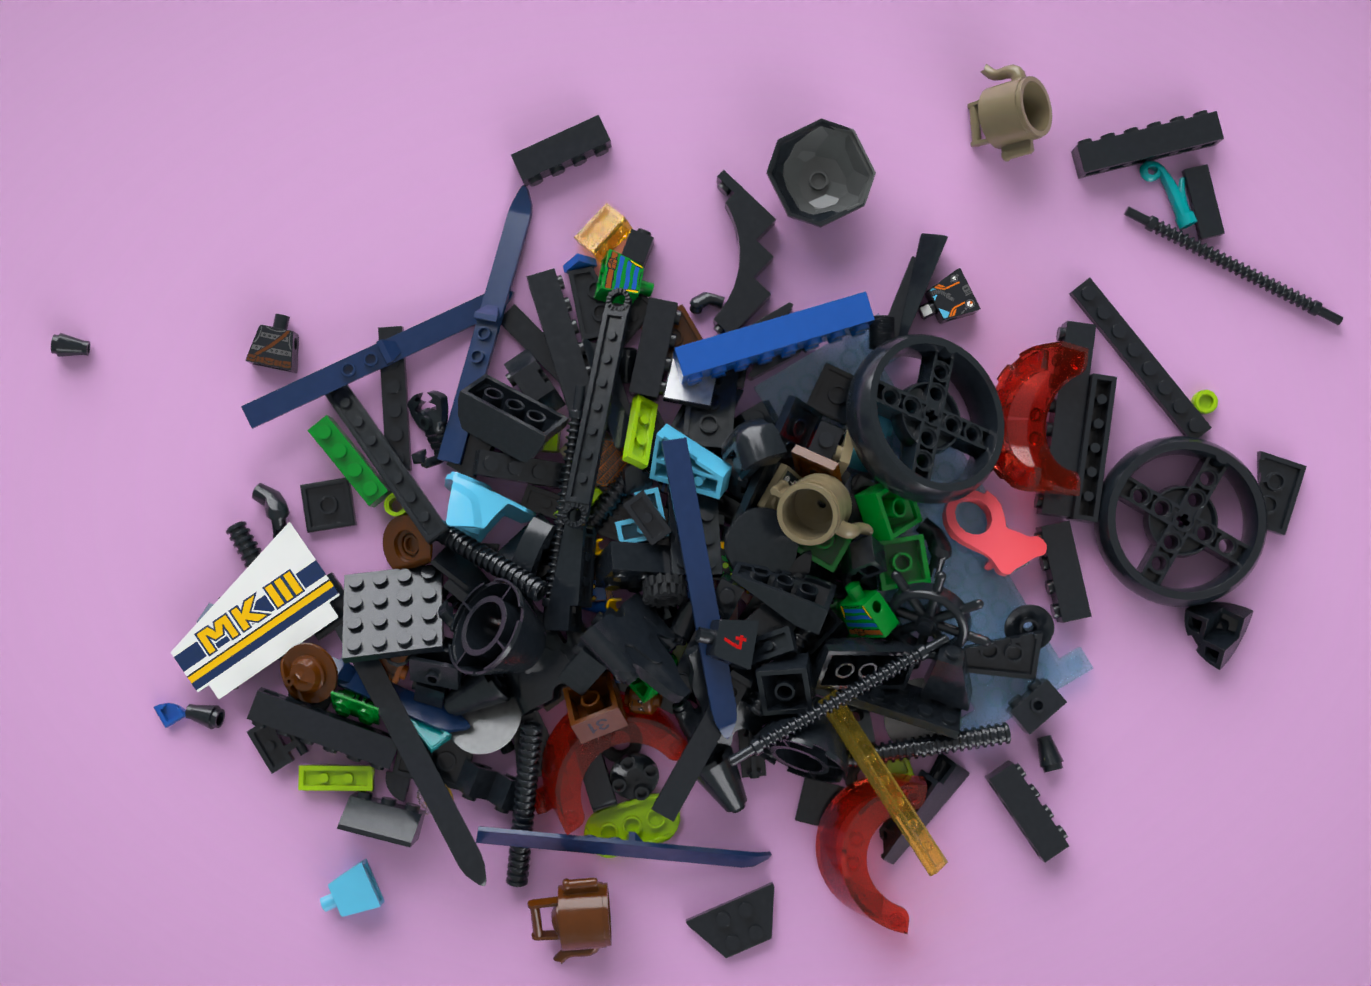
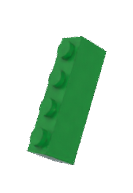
(350, 461)

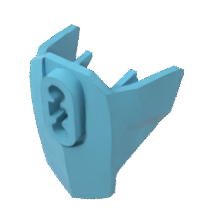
(478, 508)

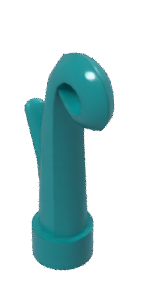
(1176, 194)

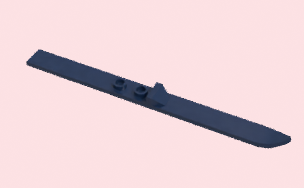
(489, 317)
(363, 363)
(699, 578)
(424, 713)
(614, 846)

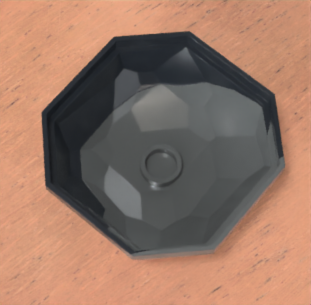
(821, 173)

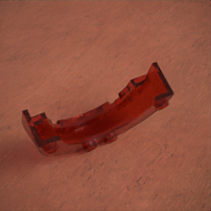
(1025, 396)
(567, 759)
(844, 843)

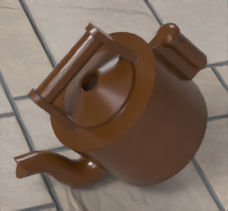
(578, 917)

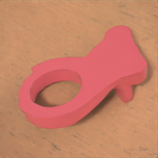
(1001, 545)

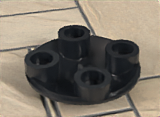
(634, 776)

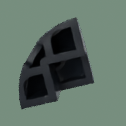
(1217, 629)

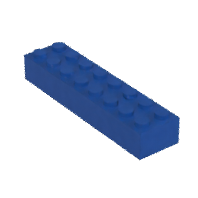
(773, 338)

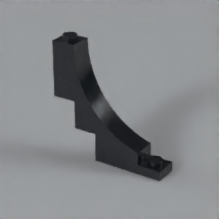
(750, 225)

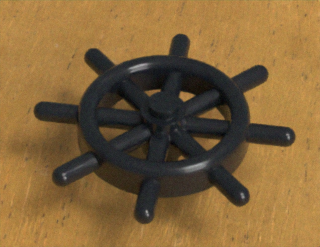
(929, 618)

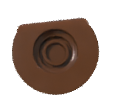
(405, 545)
(309, 673)

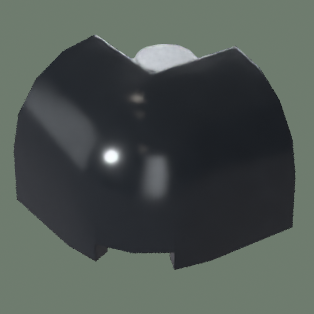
(753, 446)

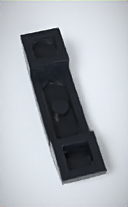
(531, 545)

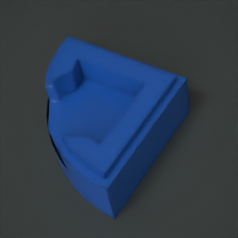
(578, 262)
(169, 713)

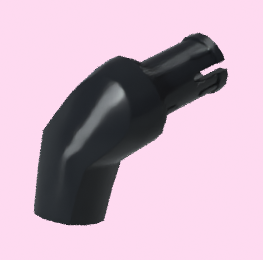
(274, 504)
(937, 544)

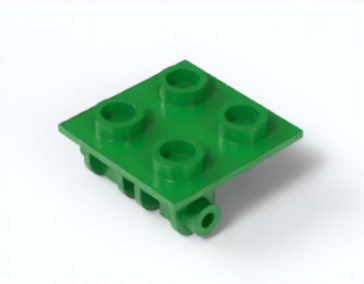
(346, 705)

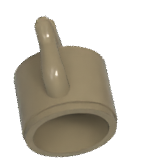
(1010, 112)
(808, 522)

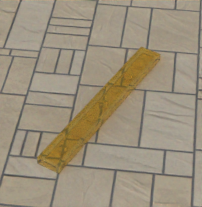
(886, 788)

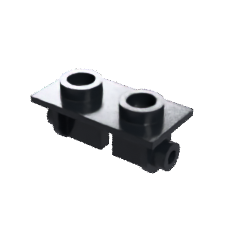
(754, 765)

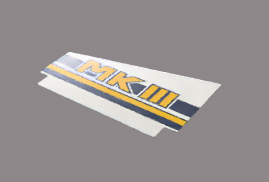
(259, 617)

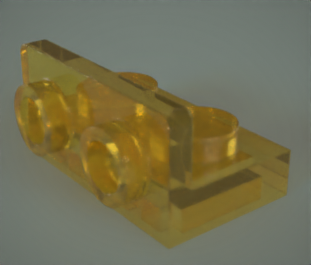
(603, 232)

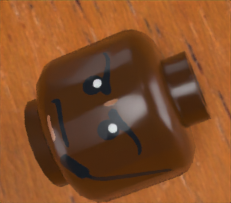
(638, 707)

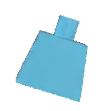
(353, 891)

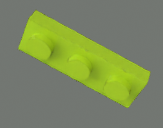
(640, 432)
(336, 778)

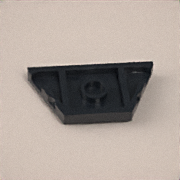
(738, 922)

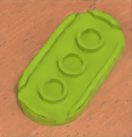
(634, 817)

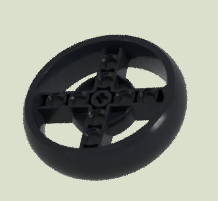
(925, 419)
(1214, 463)

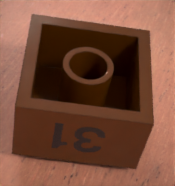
(597, 710)

